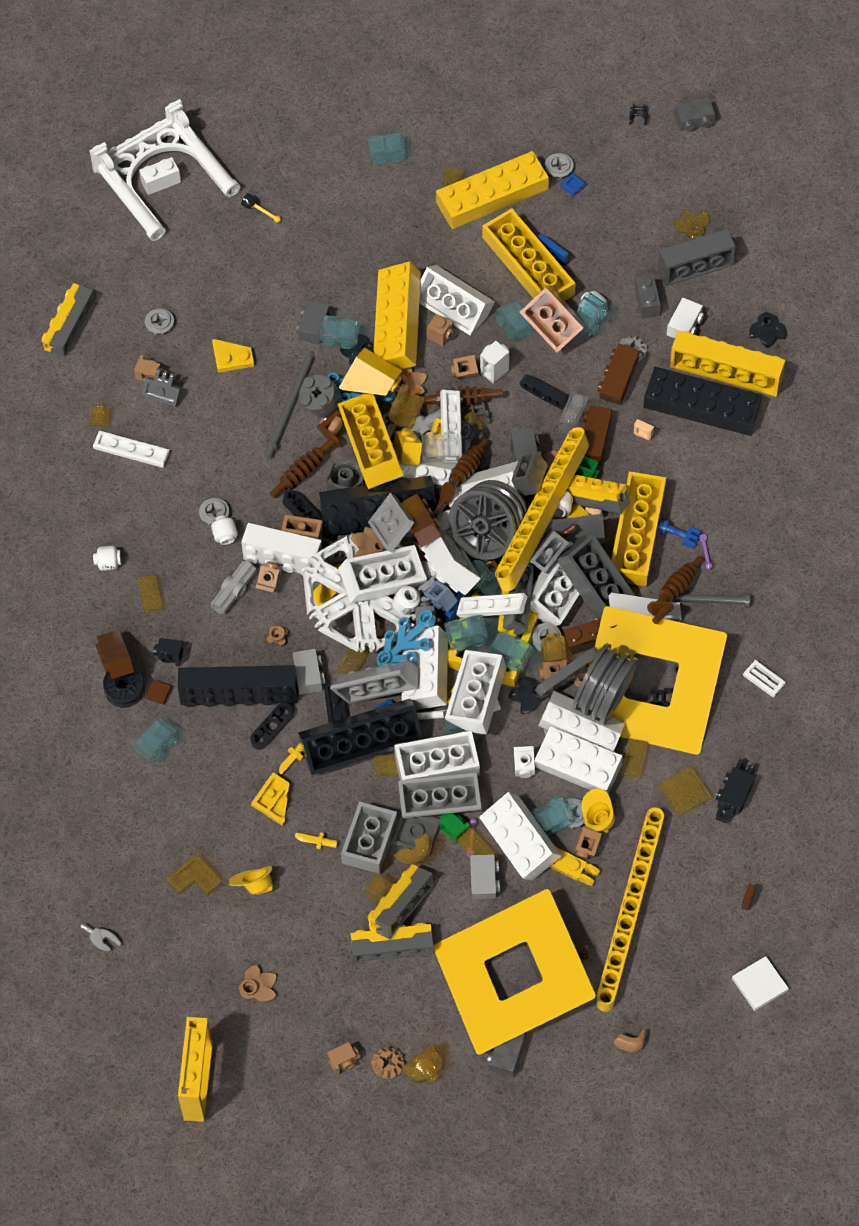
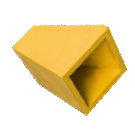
(371, 375)

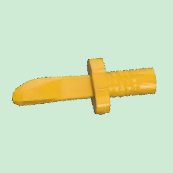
(294, 754)
(320, 841)

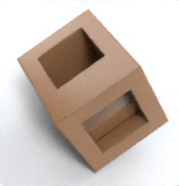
(470, 362)
(146, 368)
(274, 571)
(551, 668)
(592, 839)
(342, 1057)

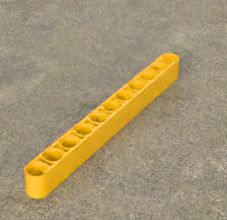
(542, 509)
(630, 917)

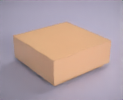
(643, 430)

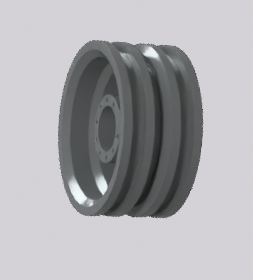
(481, 527)
(605, 683)

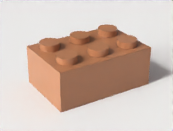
(552, 318)

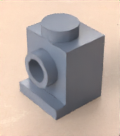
(441, 596)

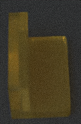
(405, 408)

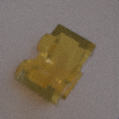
(419, 853)

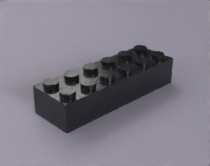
(702, 401)
(353, 507)
(237, 685)
(360, 736)

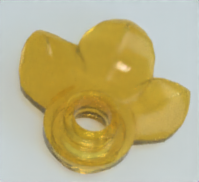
(692, 222)

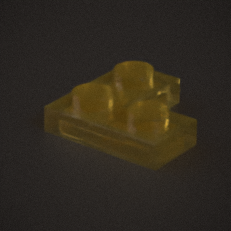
(194, 872)

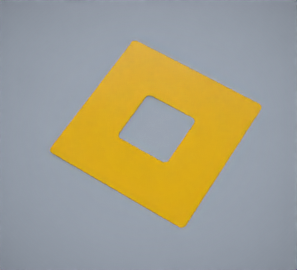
(699, 661)
(563, 975)

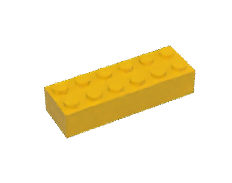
(492, 190)
(526, 256)
(397, 314)
(727, 363)
(370, 440)
(638, 527)

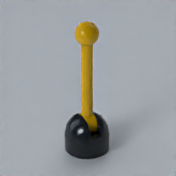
(250, 202)

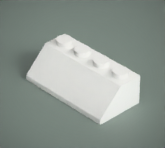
(453, 299)
(439, 472)
(501, 473)
(476, 691)
(564, 718)

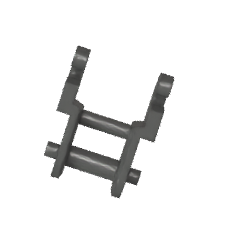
(486, 413)

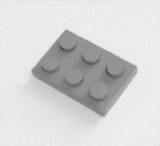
(391, 522)

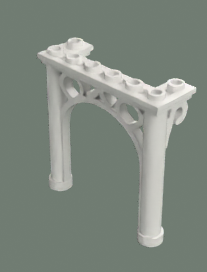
(174, 124)

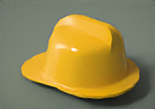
(598, 810)
(255, 881)

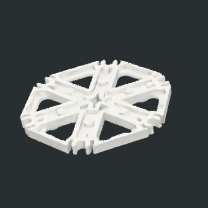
(340, 605)

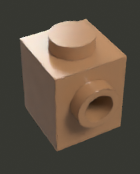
(439, 329)

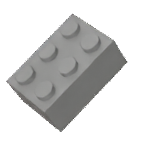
(369, 837)

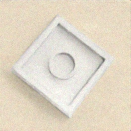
(760, 983)

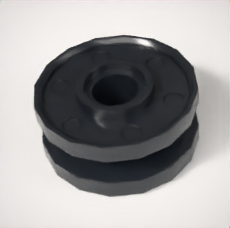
(124, 696)

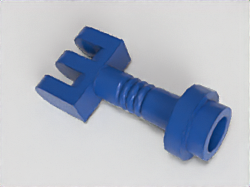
(688, 536)

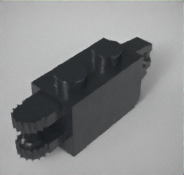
(735, 792)

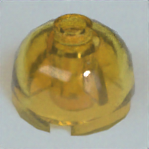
(424, 1066)

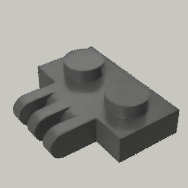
(162, 388)

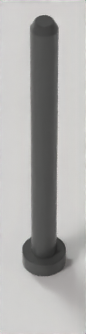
(714, 599)

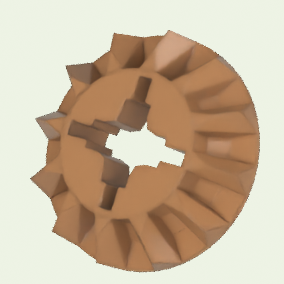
(389, 1071)

